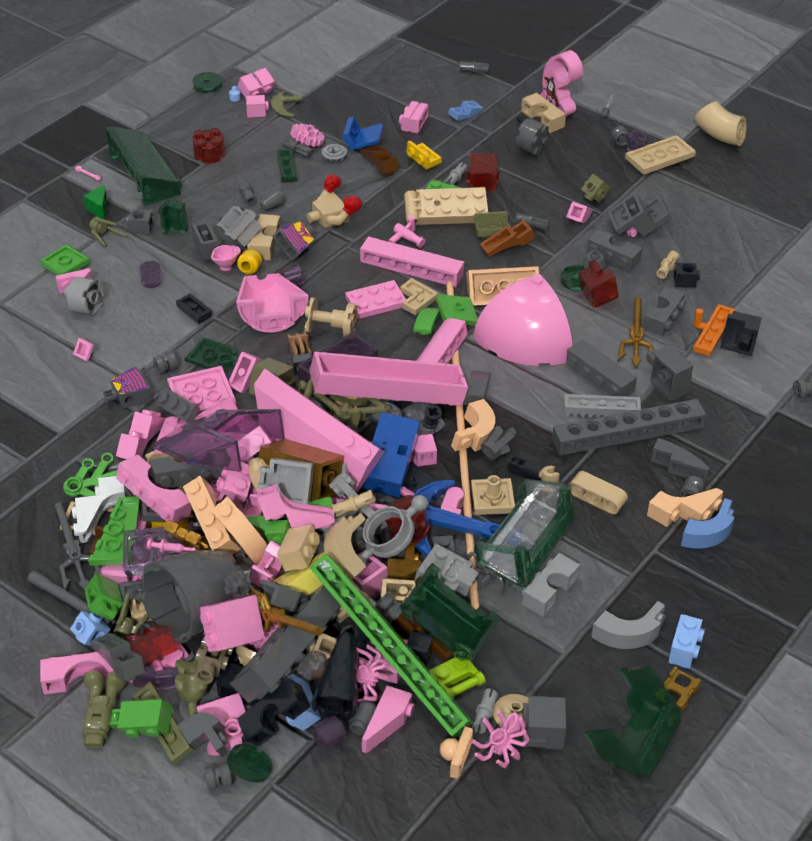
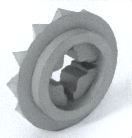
(339, 150)

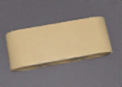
(598, 492)

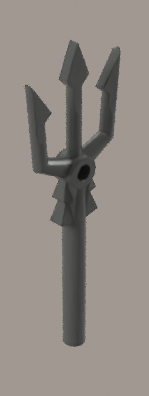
(73, 551)

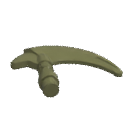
(278, 100)

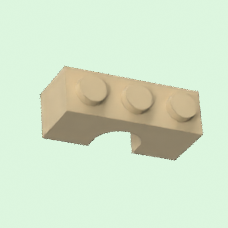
(550, 115)
(263, 240)

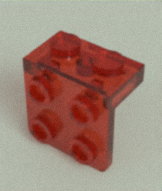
(153, 644)

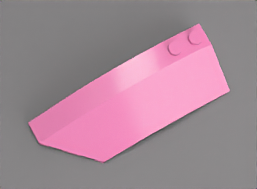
(315, 427)

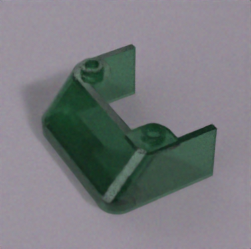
(648, 730)

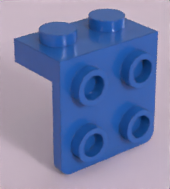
(359, 138)

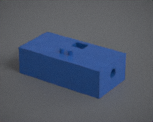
(394, 436)

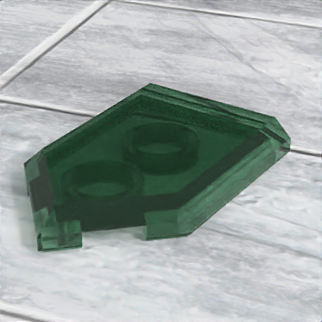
(212, 354)

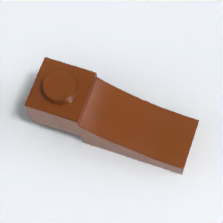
(507, 238)

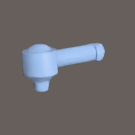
(234, 94)

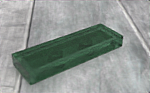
(286, 166)

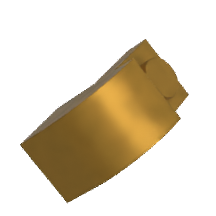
(404, 569)

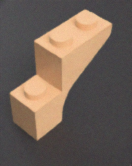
(699, 506)

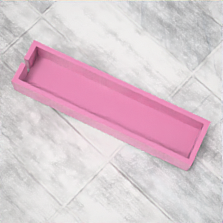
(388, 378)

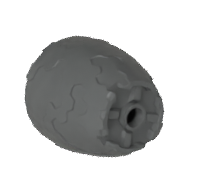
(181, 585)

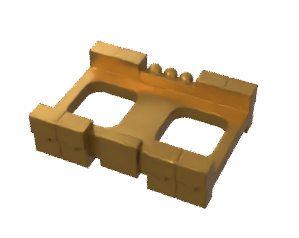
(184, 536)
(685, 692)

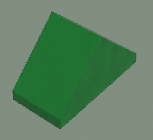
(96, 201)

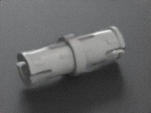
(456, 174)
(484, 710)

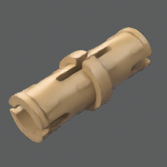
(667, 264)
(353, 503)

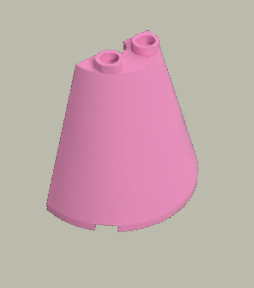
(270, 302)

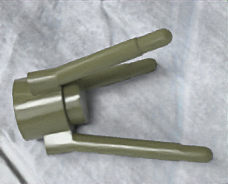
(99, 226)
(124, 625)

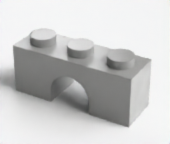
(558, 572)

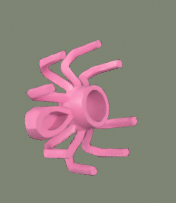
(367, 673)
(502, 738)

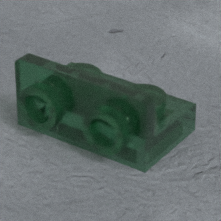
(173, 216)

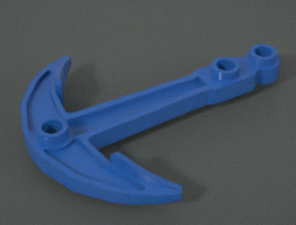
(449, 519)

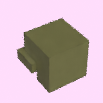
(278, 368)

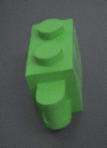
(103, 597)
(142, 718)

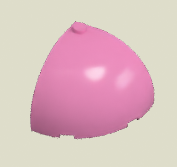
(525, 324)

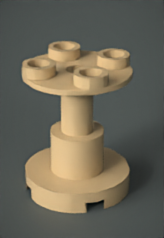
(338, 318)

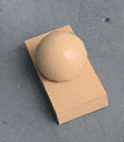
(457, 751)

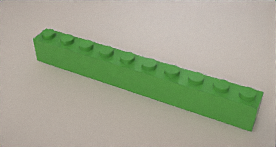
(391, 646)

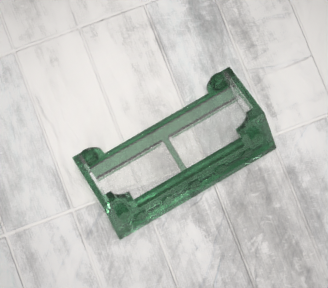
(528, 531)

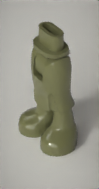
(99, 707)

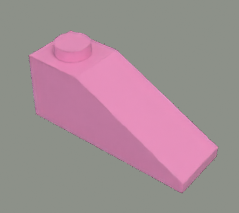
(388, 717)

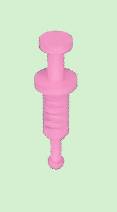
(165, 546)

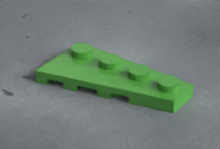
(110, 546)

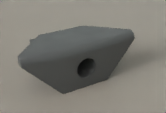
(283, 595)

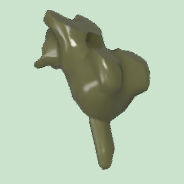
(188, 686)

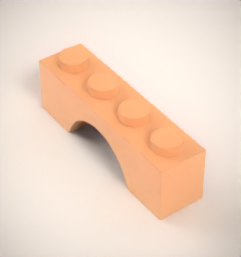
(203, 501)

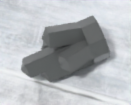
(496, 441)

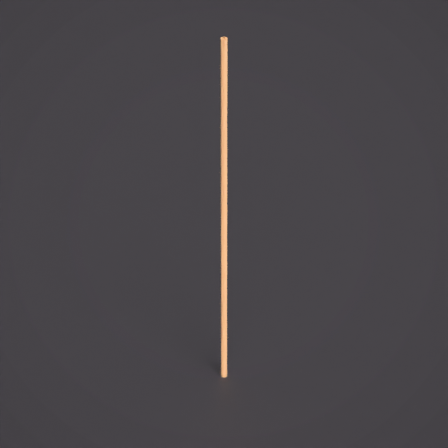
(474, 597)

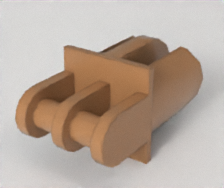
(299, 343)

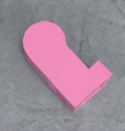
(453, 500)

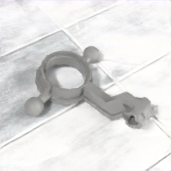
(342, 485)

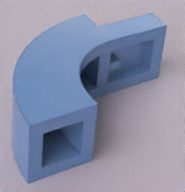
(709, 532)

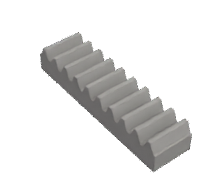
(599, 405)

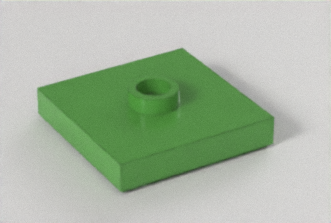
(64, 260)
(457, 308)

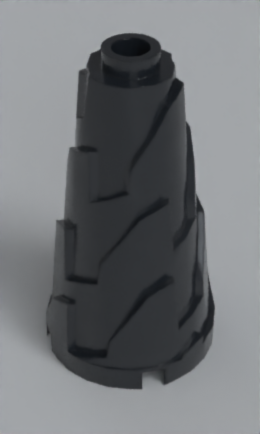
(338, 683)

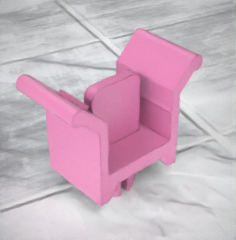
(268, 566)

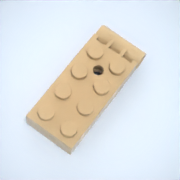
(445, 205)

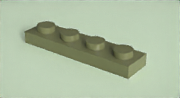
(174, 742)

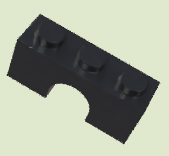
(258, 720)

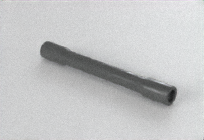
(45, 584)

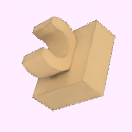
(138, 611)

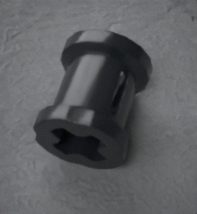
(431, 417)

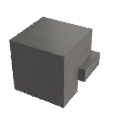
(545, 722)

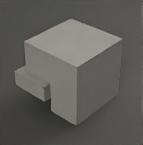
(239, 225)

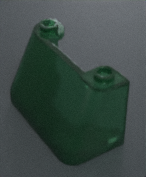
(447, 615)

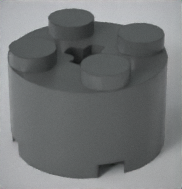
(532, 137)

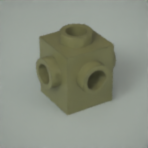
(595, 188)

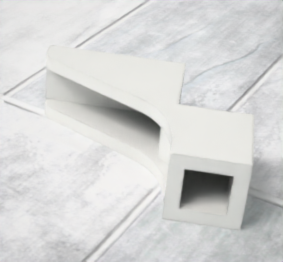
(90, 508)

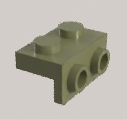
(489, 223)

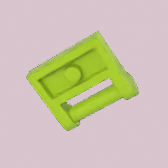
(456, 671)

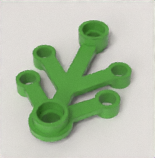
(93, 481)

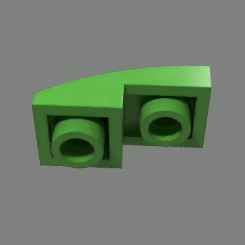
(426, 321)

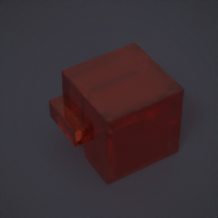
(483, 171)
(597, 285)

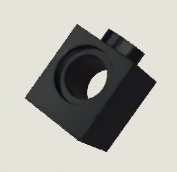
(686, 275)
(421, 645)

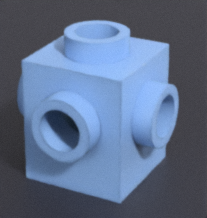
(89, 627)

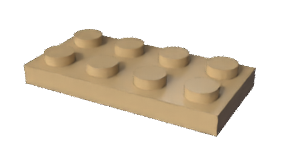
(660, 154)

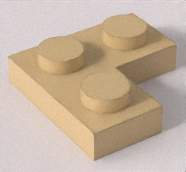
(419, 296)

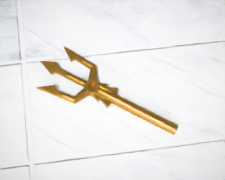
(636, 335)
(278, 617)

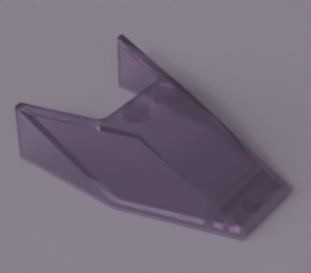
(205, 445)

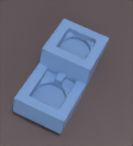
(467, 110)

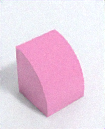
(579, 212)

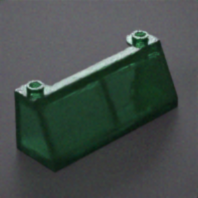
(144, 164)

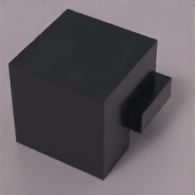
(741, 333)

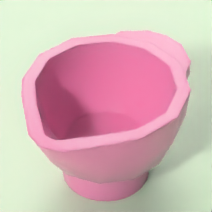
(225, 256)

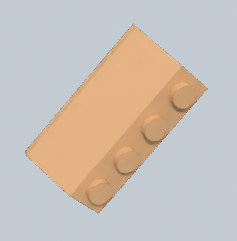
(487, 283)

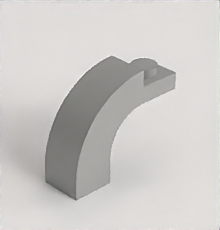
(629, 634)

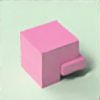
(371, 577)

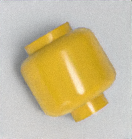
(249, 261)

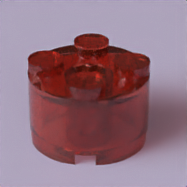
(208, 145)
(420, 520)

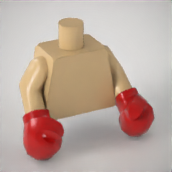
(329, 208)

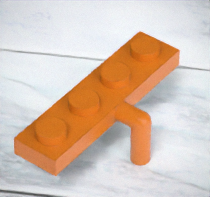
(712, 330)

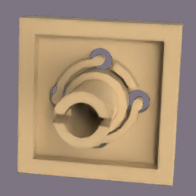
(492, 492)

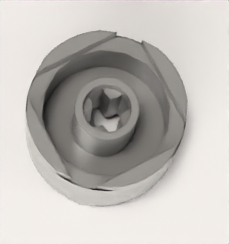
(84, 295)

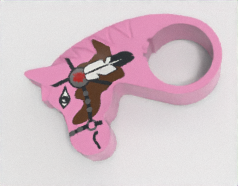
(557, 78)

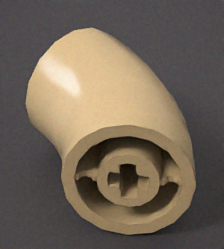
(722, 124)

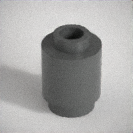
(361, 720)

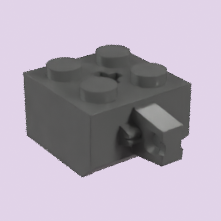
(670, 372)

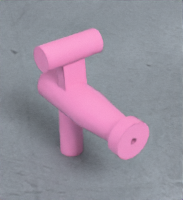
(407, 233)

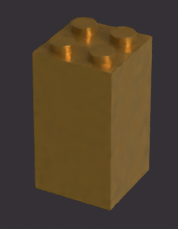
(326, 467)

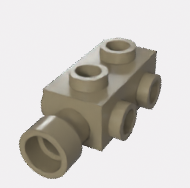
(210, 662)

